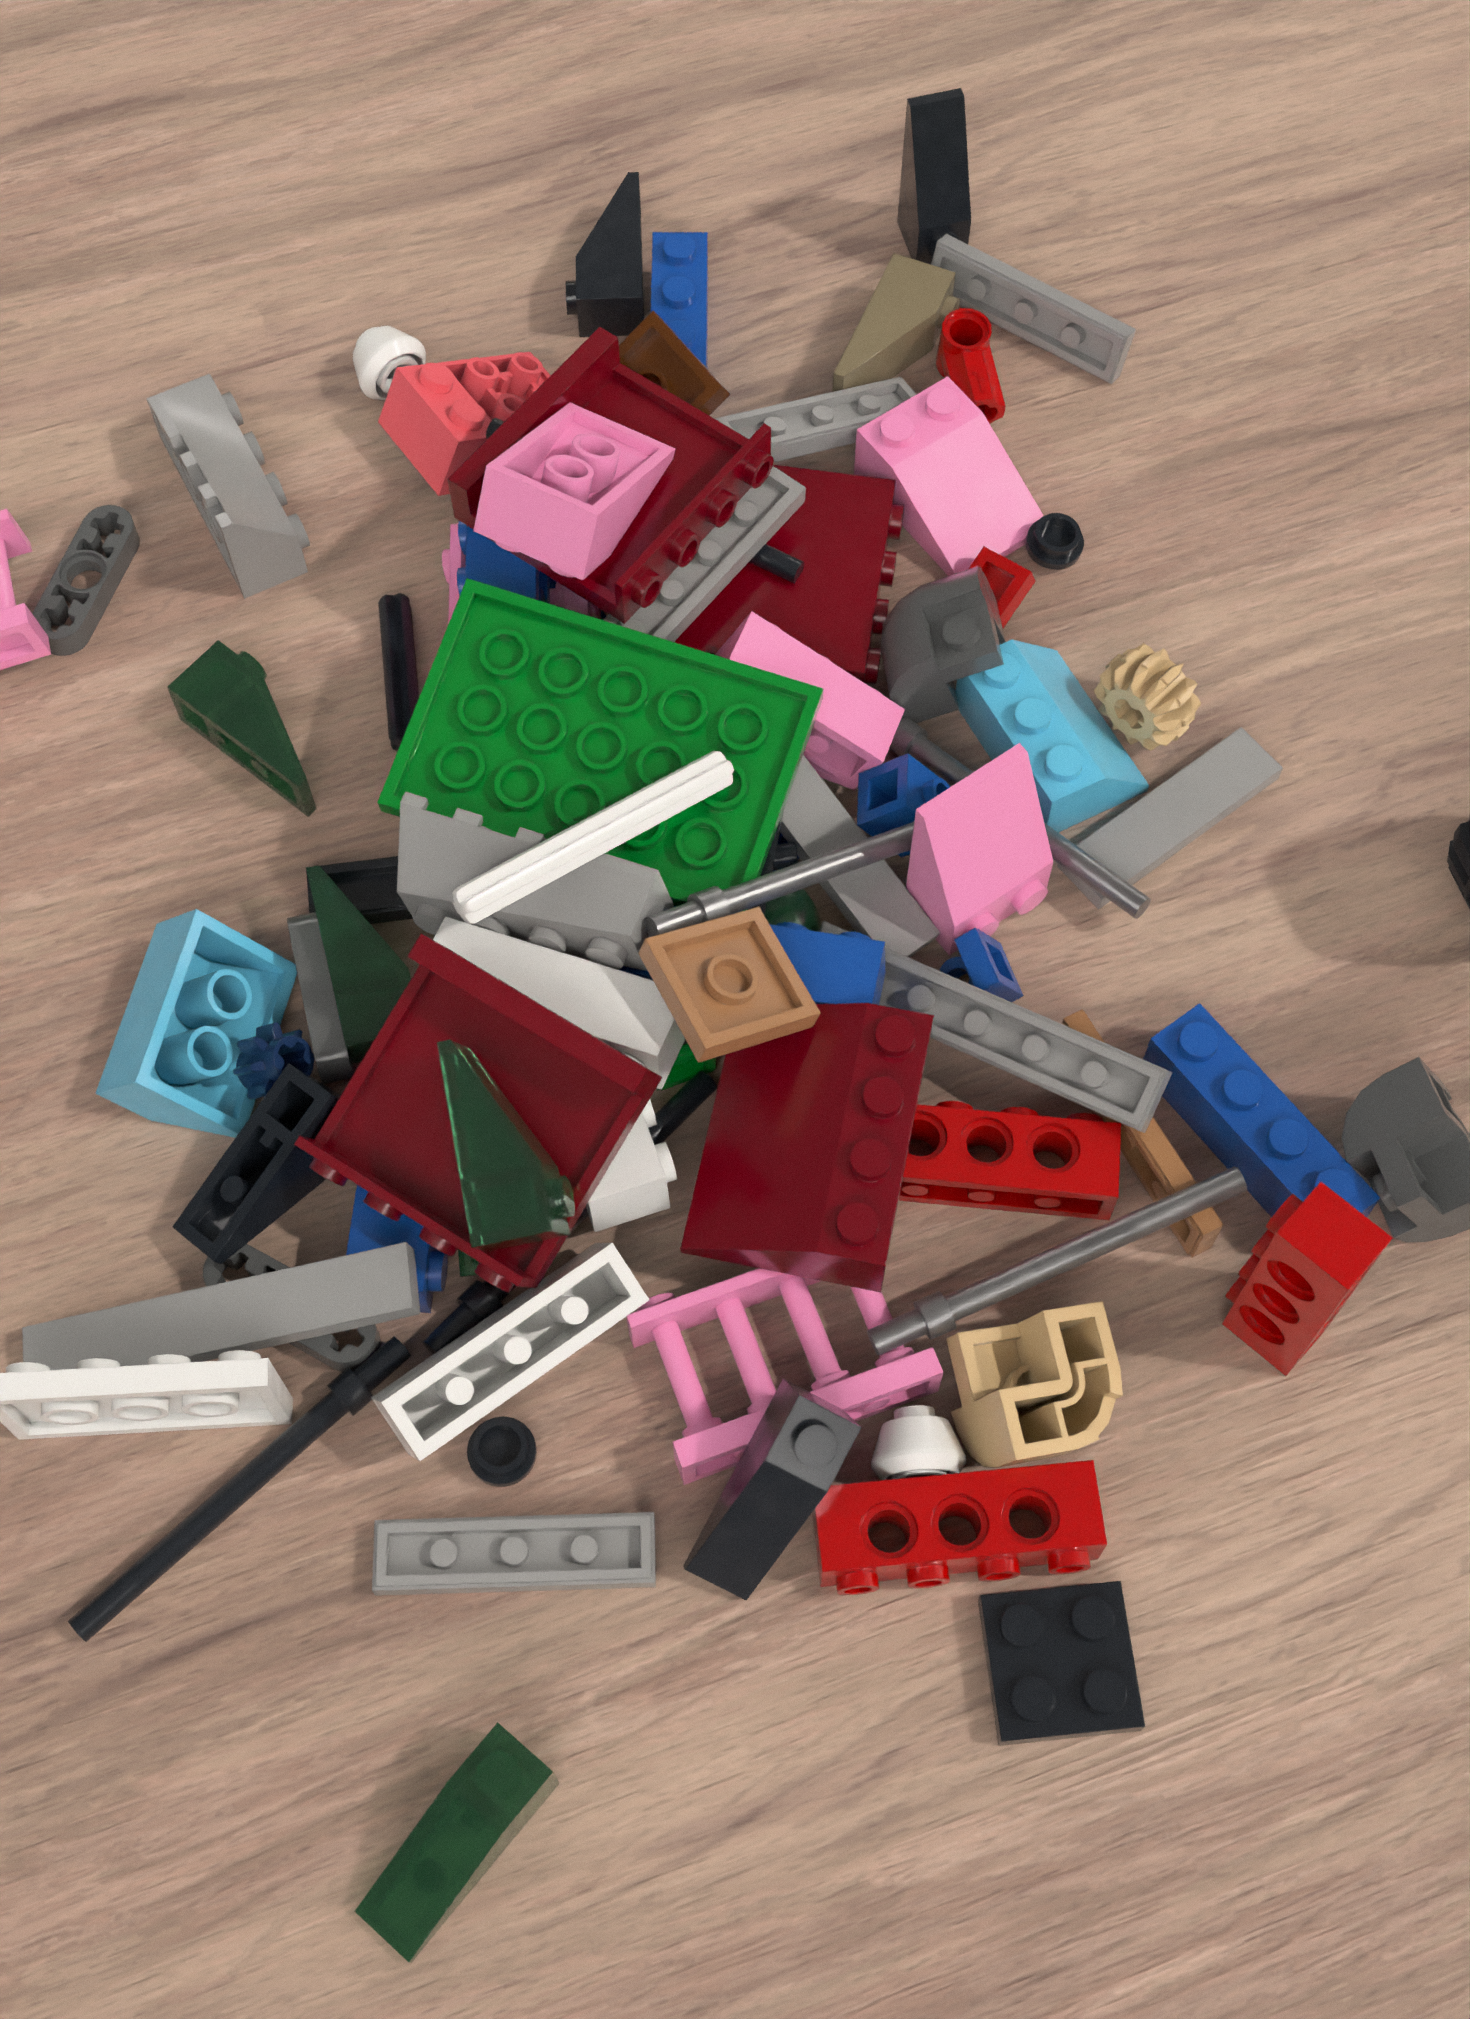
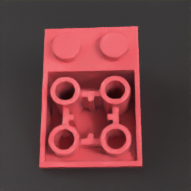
(444, 408)

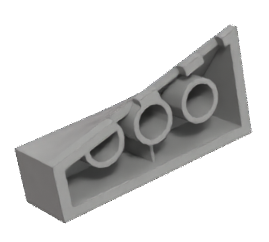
(229, 485)
(585, 913)

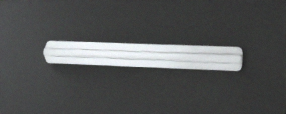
(591, 837)

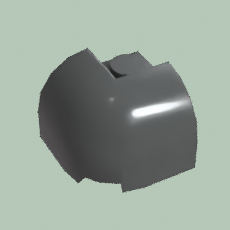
(937, 638)
(1412, 1152)

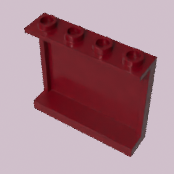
(694, 495)
(836, 599)
(395, 1120)

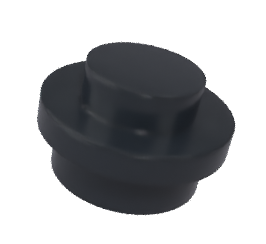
(1055, 541)
(501, 1451)

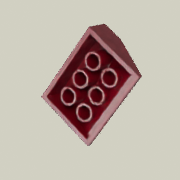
(812, 1147)

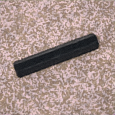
(398, 664)

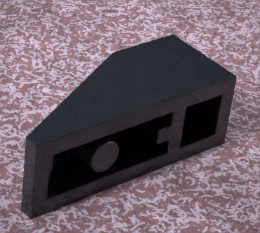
(934, 173)
(611, 268)
(261, 1168)
(772, 1489)

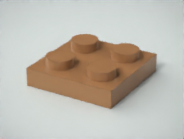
(728, 983)

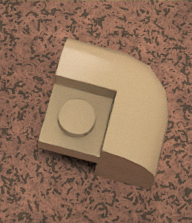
(1035, 1385)

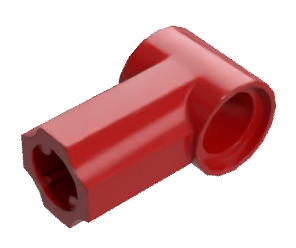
(968, 360)

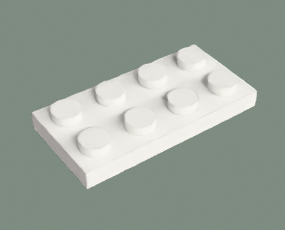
(143, 1398)

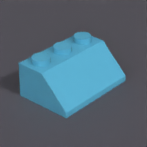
(1070, 746)
(181, 1027)

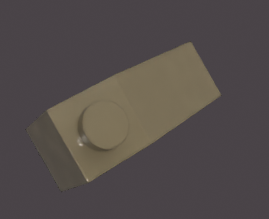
(897, 323)

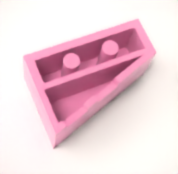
(853, 719)

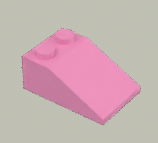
(948, 476)
(570, 490)
(981, 850)

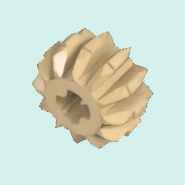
(1147, 697)

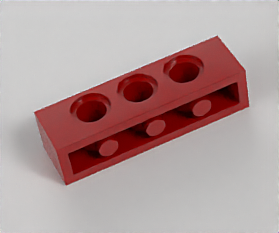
(1016, 1180)
(1302, 1275)
(1058, 1493)

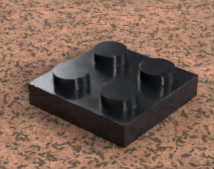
(1060, 1663)

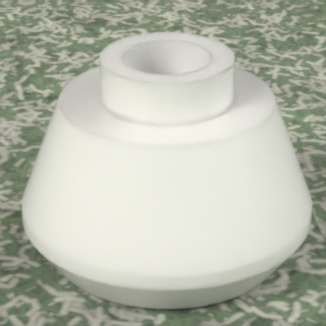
(379, 354)
(917, 1445)

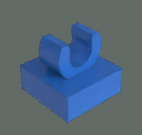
(985, 965)

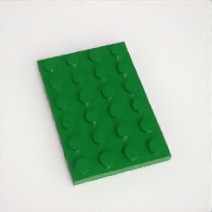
(563, 714)

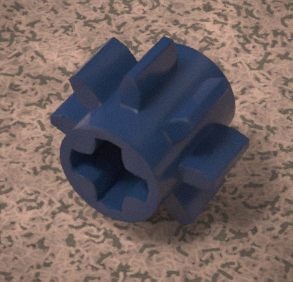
(267, 1055)

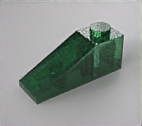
(233, 709)
(361, 965)
(504, 1171)
(457, 1841)

